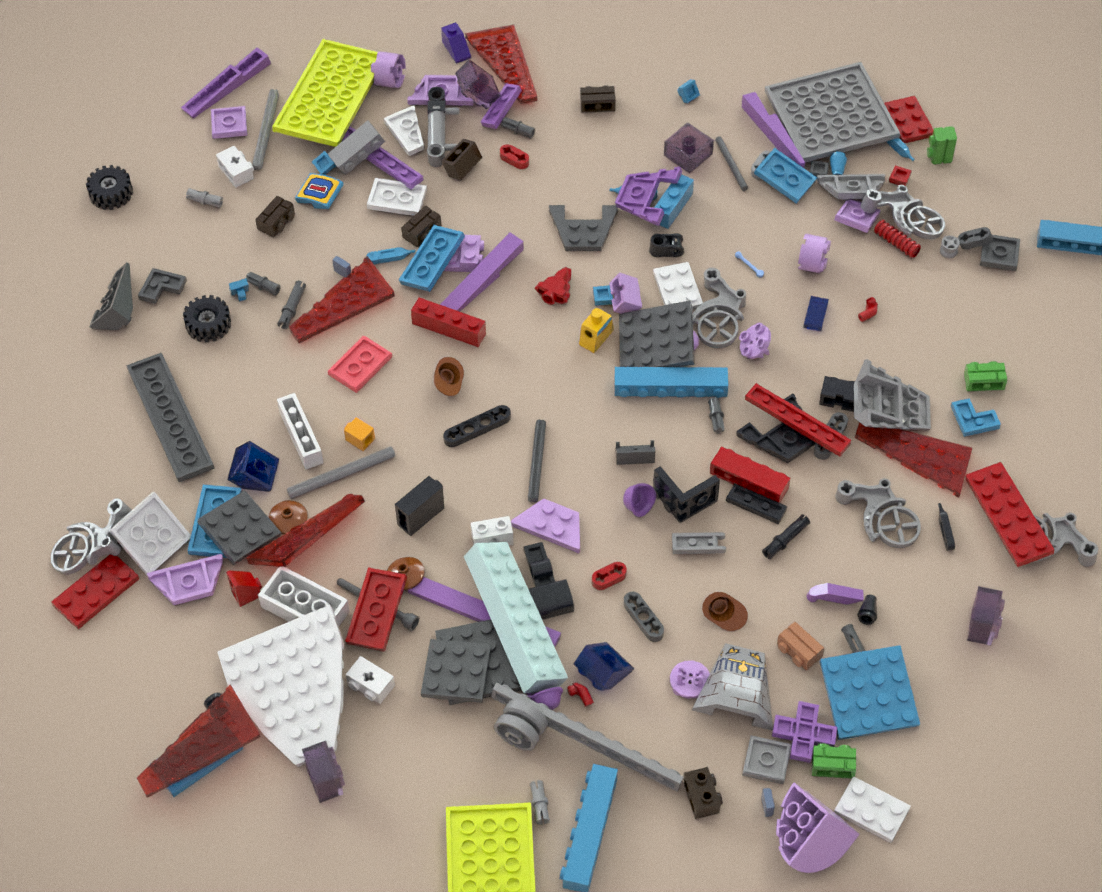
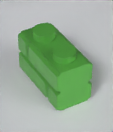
(942, 145)
(985, 376)
(833, 761)

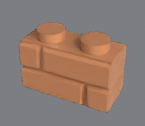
(800, 646)

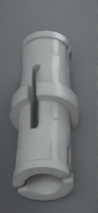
(204, 197)
(539, 802)

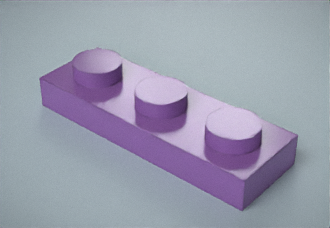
(501, 106)

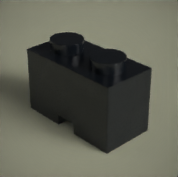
(837, 392)

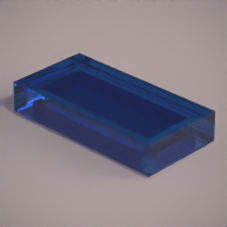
(816, 313)

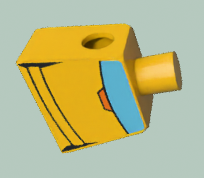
(595, 330)

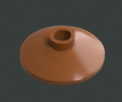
(283, 522)
(411, 567)

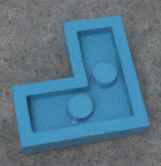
(973, 422)

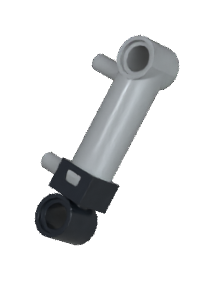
(436, 126)

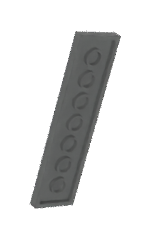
(170, 417)

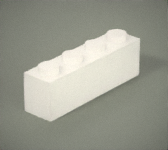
(300, 431)

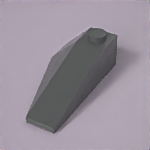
(116, 303)

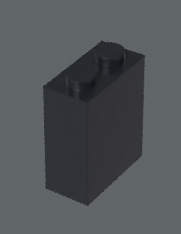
(420, 505)

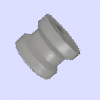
(949, 246)

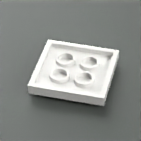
(150, 533)

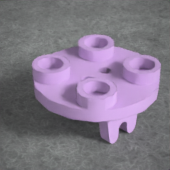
(755, 341)
(680, 679)

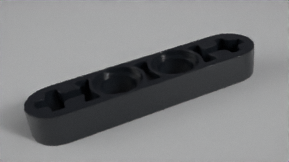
(479, 429)

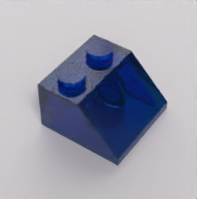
(253, 468)
(602, 665)

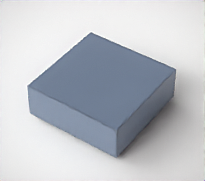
(341, 266)
(768, 802)

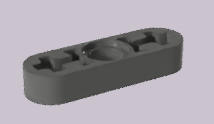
(841, 428)
(644, 625)

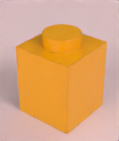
(359, 434)

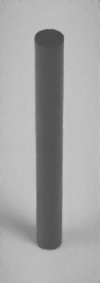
(731, 163)

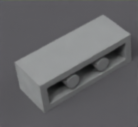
(356, 147)

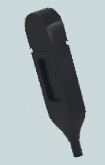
(946, 529)

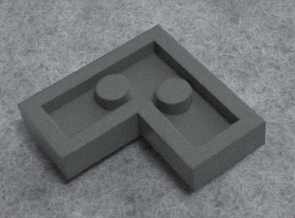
(157, 282)

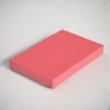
(360, 364)

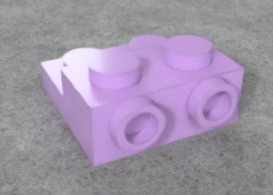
(467, 255)

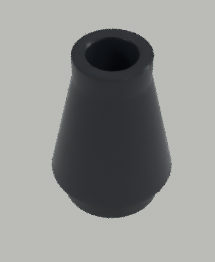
(868, 611)

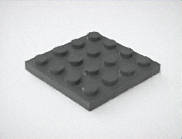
(657, 336)
(499, 664)

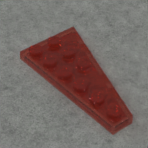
(505, 56)
(346, 299)
(924, 455)
(301, 537)
(207, 739)

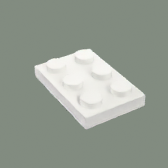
(396, 197)
(677, 284)
(872, 809)

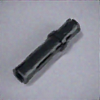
(780, 541)

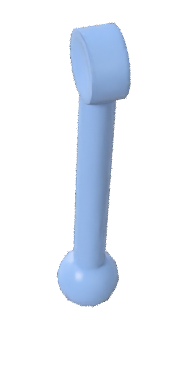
(760, 273)

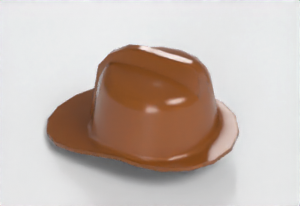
(448, 376)
(725, 611)

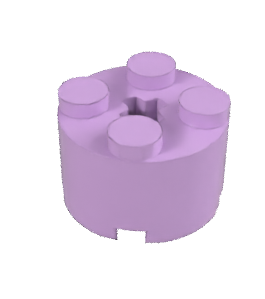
(388, 69)
(813, 253)

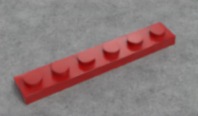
(798, 419)

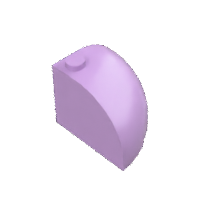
(811, 832)

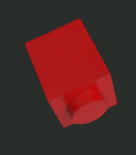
(243, 586)

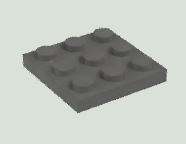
(239, 527)
(456, 670)

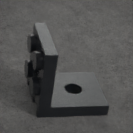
(684, 504)

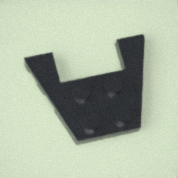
(780, 441)

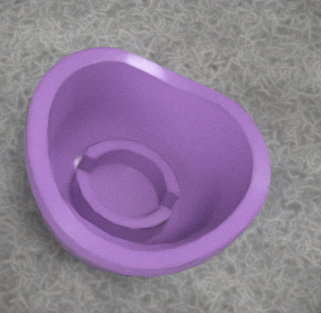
(639, 499)
(549, 697)

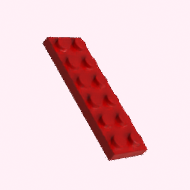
(1009, 514)

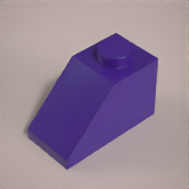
(455, 42)

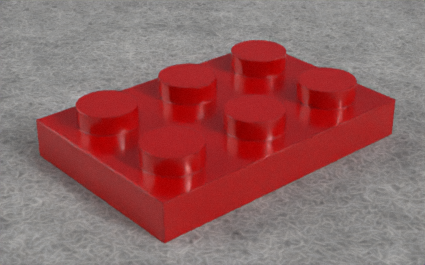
(909, 119)

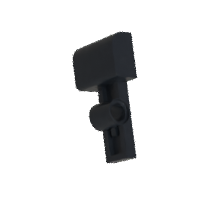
(549, 596)

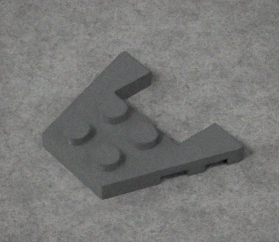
(583, 233)

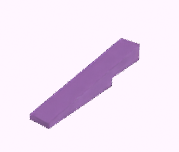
(226, 82)
(771, 127)
(484, 273)

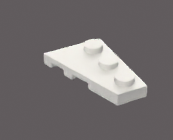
(406, 130)

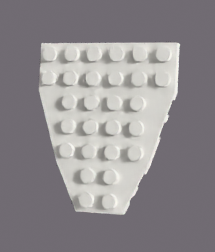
(291, 681)

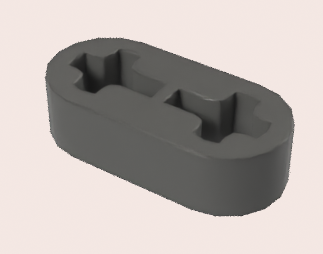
(975, 238)

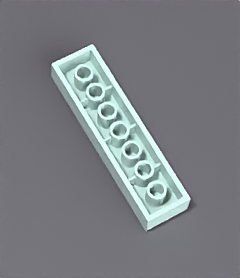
(515, 617)

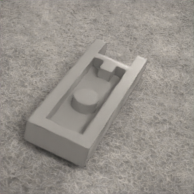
(697, 543)

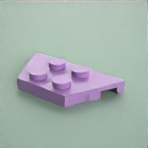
(447, 82)
(551, 523)
(188, 580)

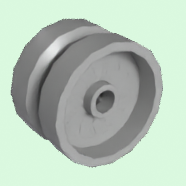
(521, 724)

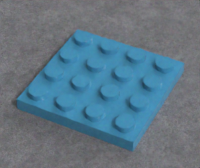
(869, 692)

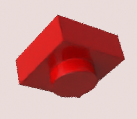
(900, 176)

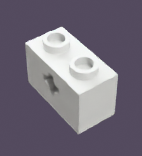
(235, 166)
(492, 531)
(370, 680)

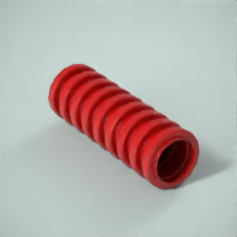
(897, 238)

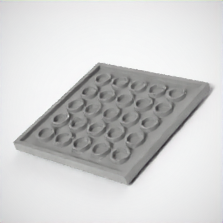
(832, 111)

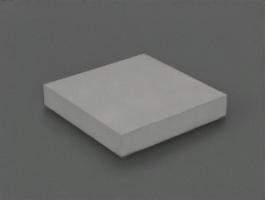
(767, 759)

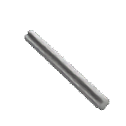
(265, 129)
(341, 472)

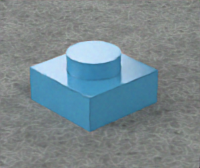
(324, 163)
(602, 295)

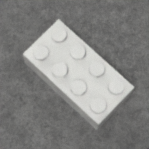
(295, 596)

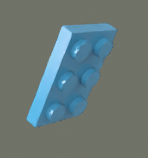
(785, 175)

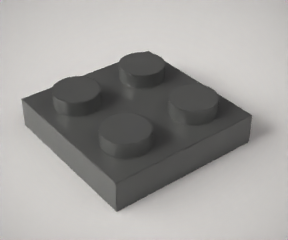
(1001, 253)

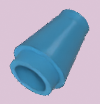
(838, 163)

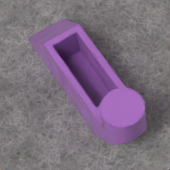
(835, 593)

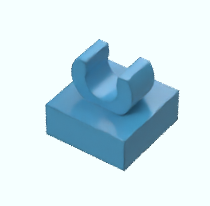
(688, 91)
(239, 288)

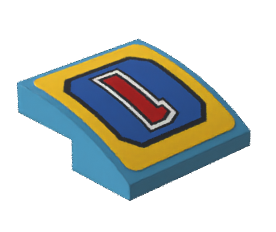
(319, 190)

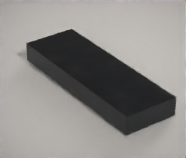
(756, 503)

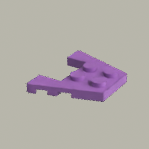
(639, 192)

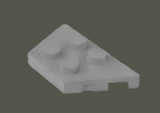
(850, 186)

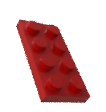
(95, 590)
(376, 609)

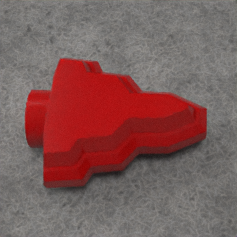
(555, 287)

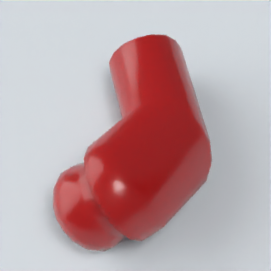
(871, 310)
(581, 691)

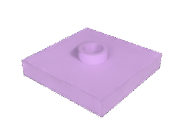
(229, 122)
(855, 217)

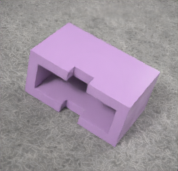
(626, 293)

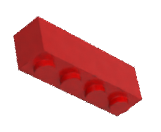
(448, 322)
(749, 474)

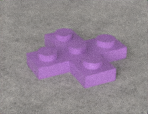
(804, 731)

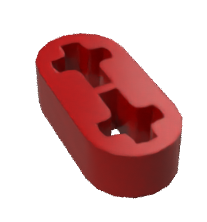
(515, 157)
(610, 578)

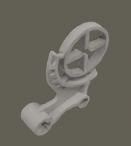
(900, 202)
(727, 301)
(877, 498)
(1066, 532)
(102, 540)

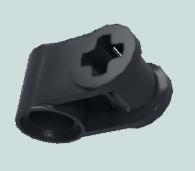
(664, 245)

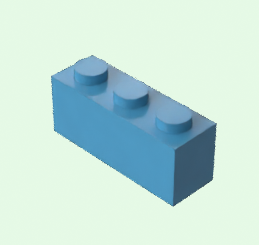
(675, 199)

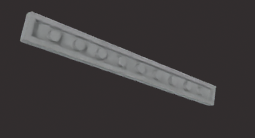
(595, 740)

